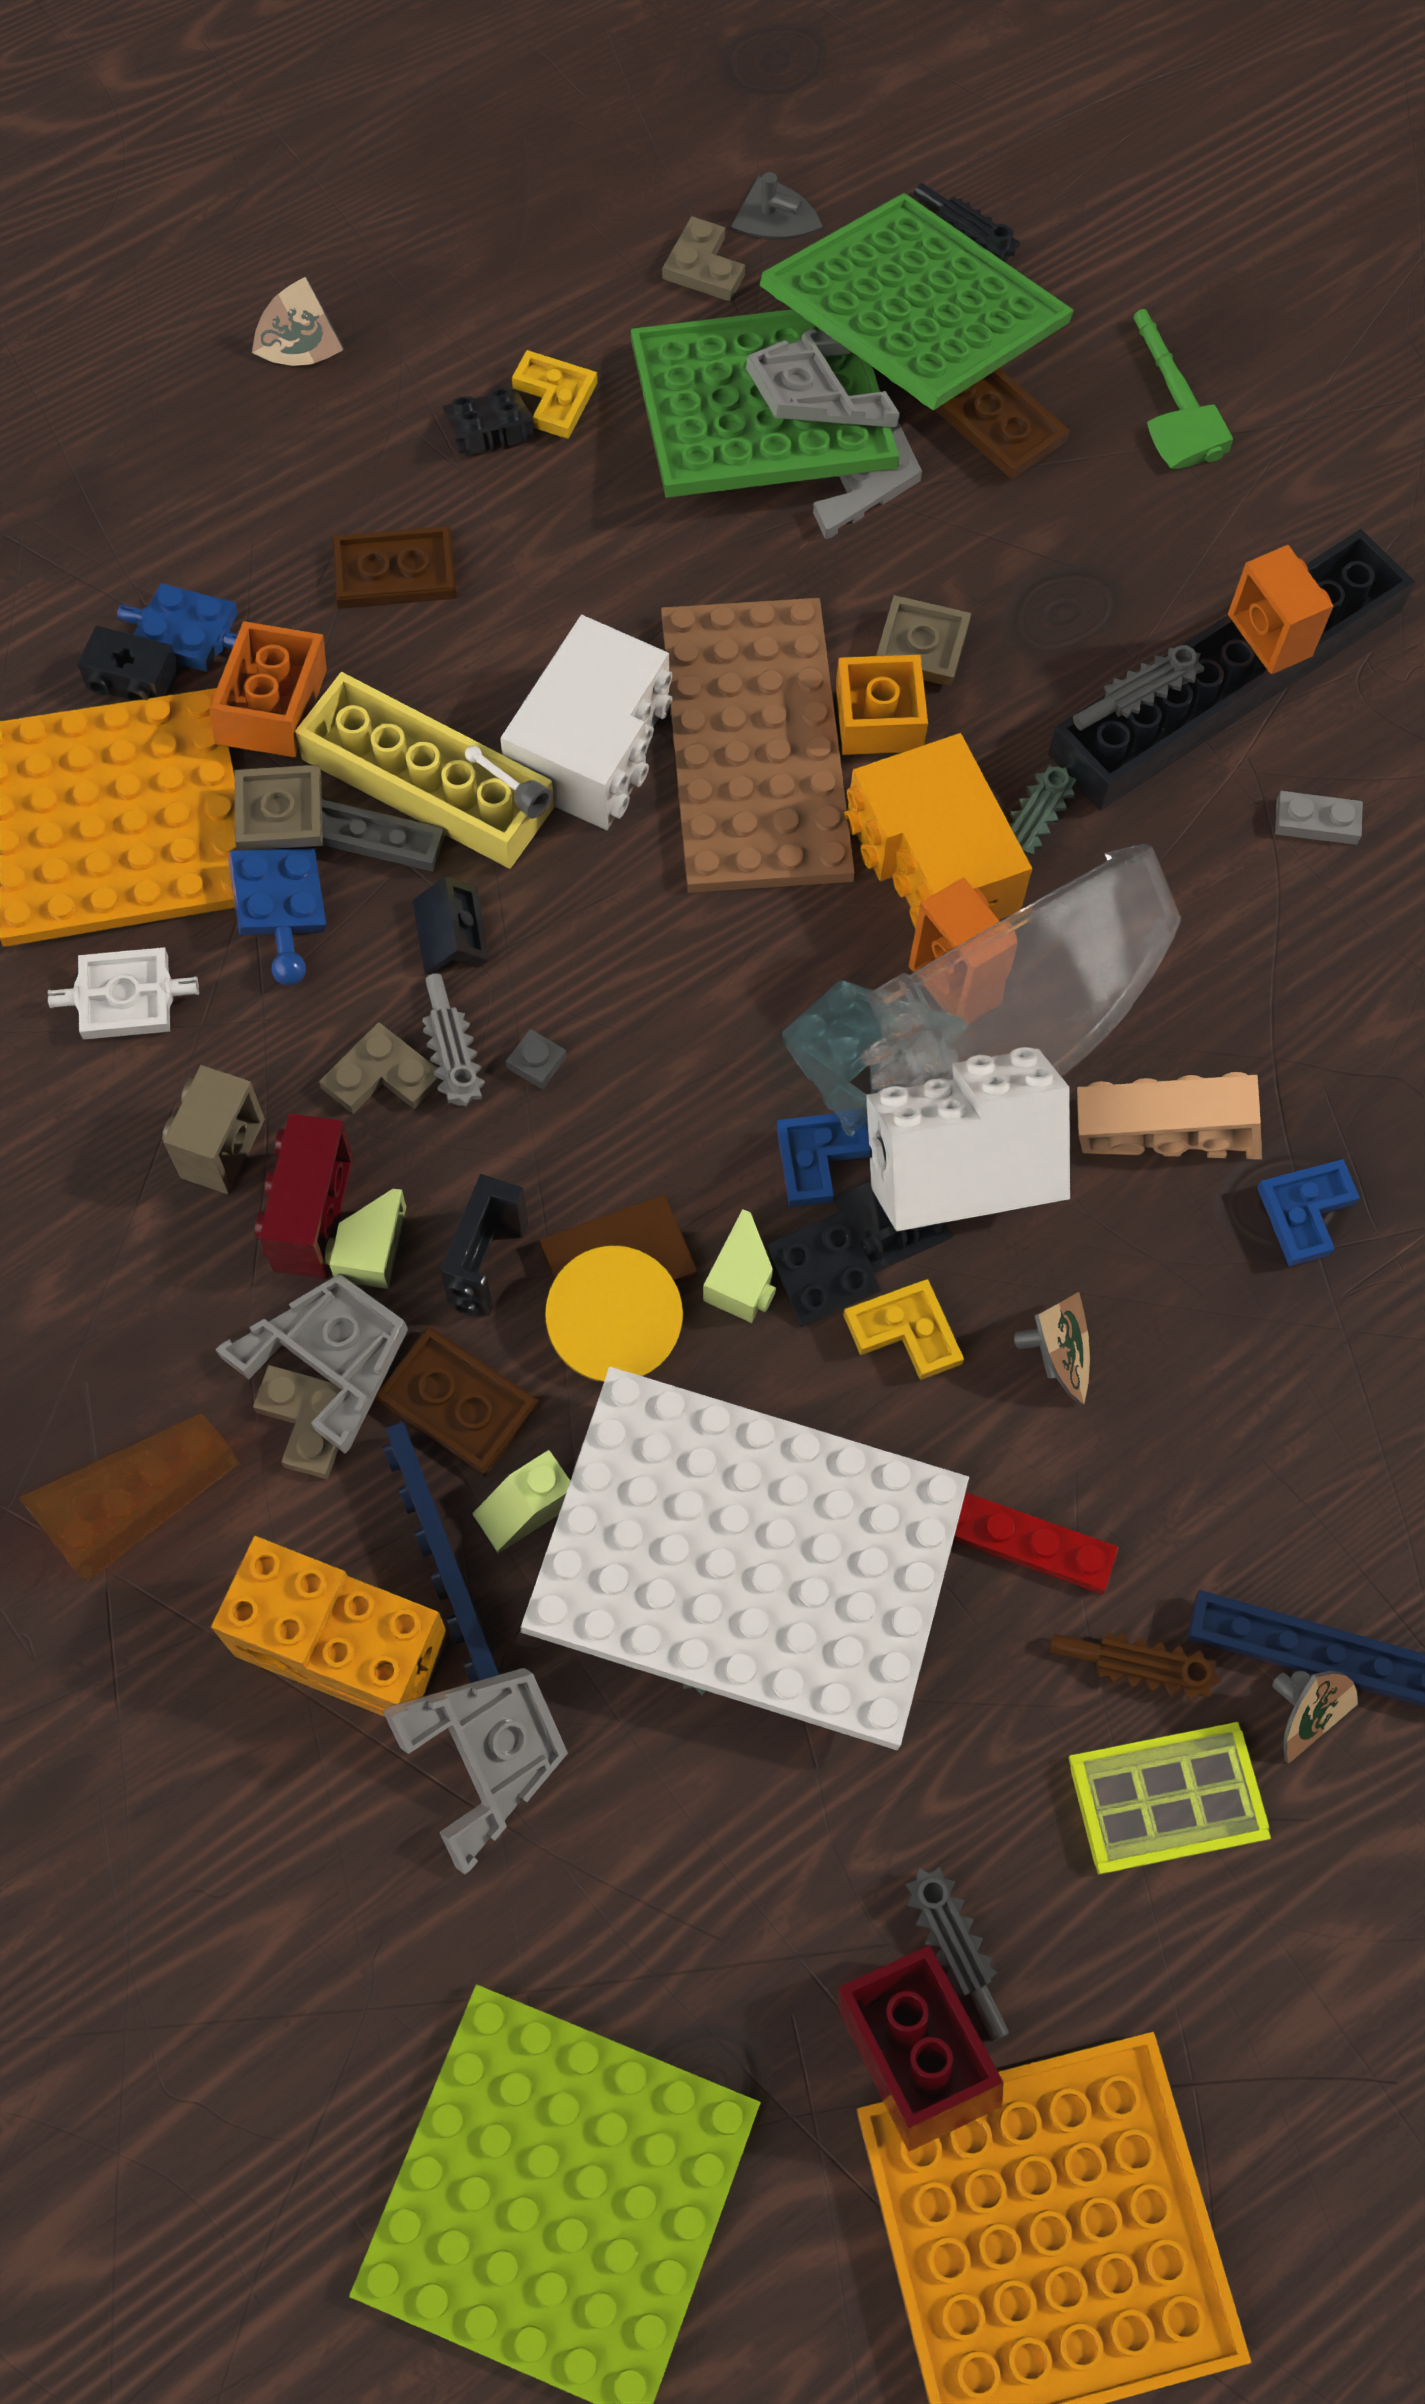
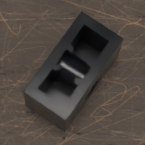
(127, 665)

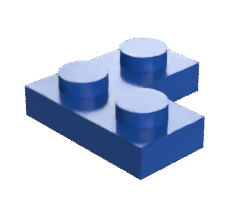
(806, 1149)
(1296, 1207)

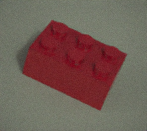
(304, 1195)
(920, 2048)

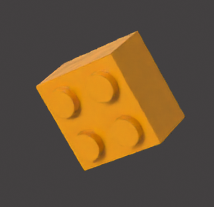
(881, 704)

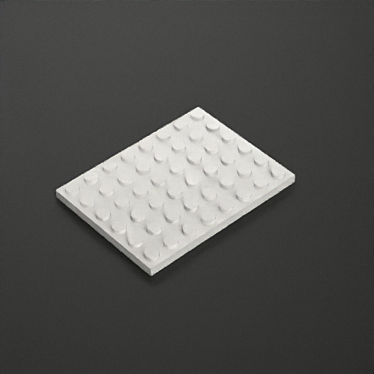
(749, 1557)

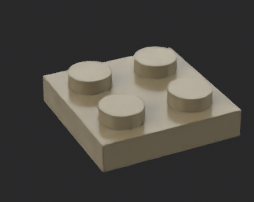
(926, 630)
(278, 807)

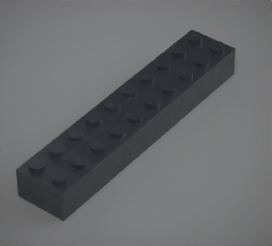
(1125, 752)

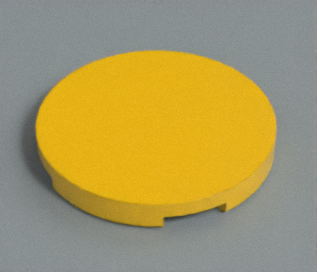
(613, 1312)

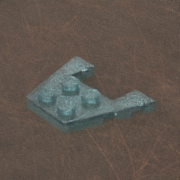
(829, 1047)

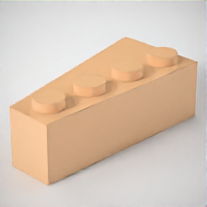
(1172, 1116)

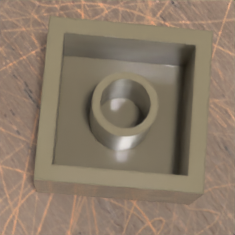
(213, 1129)

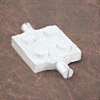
(123, 993)

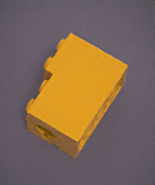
(933, 822)
(329, 1629)

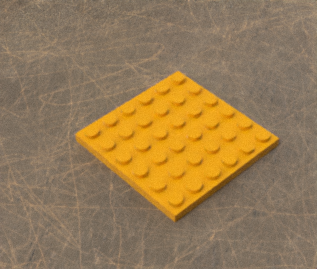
(113, 818)
(1058, 2239)

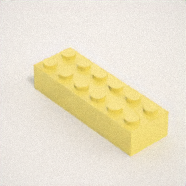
(419, 768)

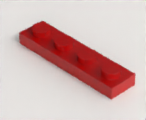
(1035, 1543)

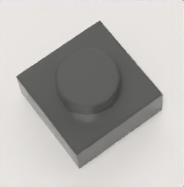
(536, 1059)

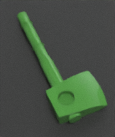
(1194, 431)

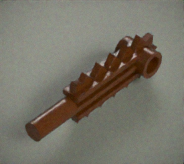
(1138, 1663)

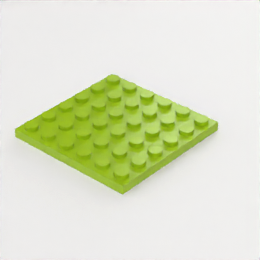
(557, 2202)

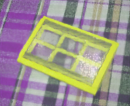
(1169, 1798)

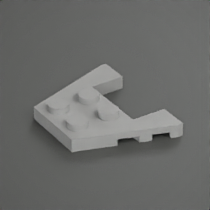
(803, 386)
(868, 489)
(339, 1336)
(503, 1741)

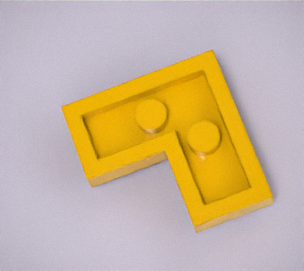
(562, 389)
(908, 1316)

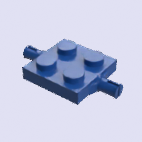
(188, 621)

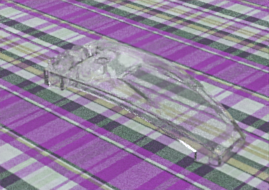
(1036, 980)

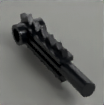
(994, 238)

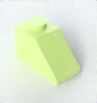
(368, 1242)
(741, 1273)
(523, 1502)

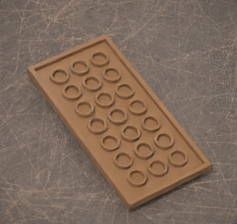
(756, 746)

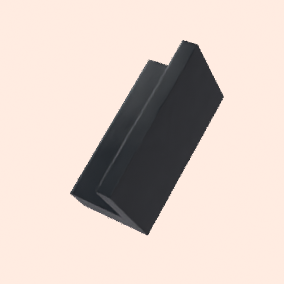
(450, 925)

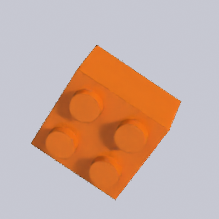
(1280, 609)

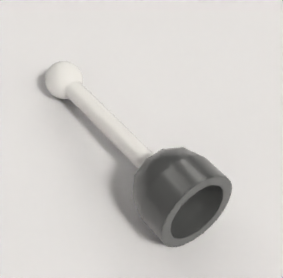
(530, 797)

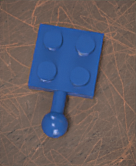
(278, 896)

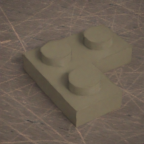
(697, 266)
(378, 1061)
(299, 1401)

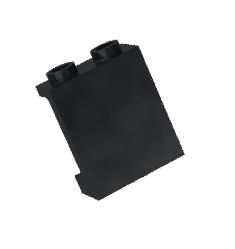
(490, 1208)

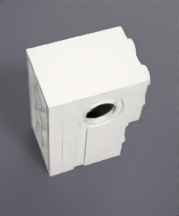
(592, 720)
(971, 1142)

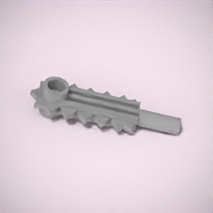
(451, 1045)

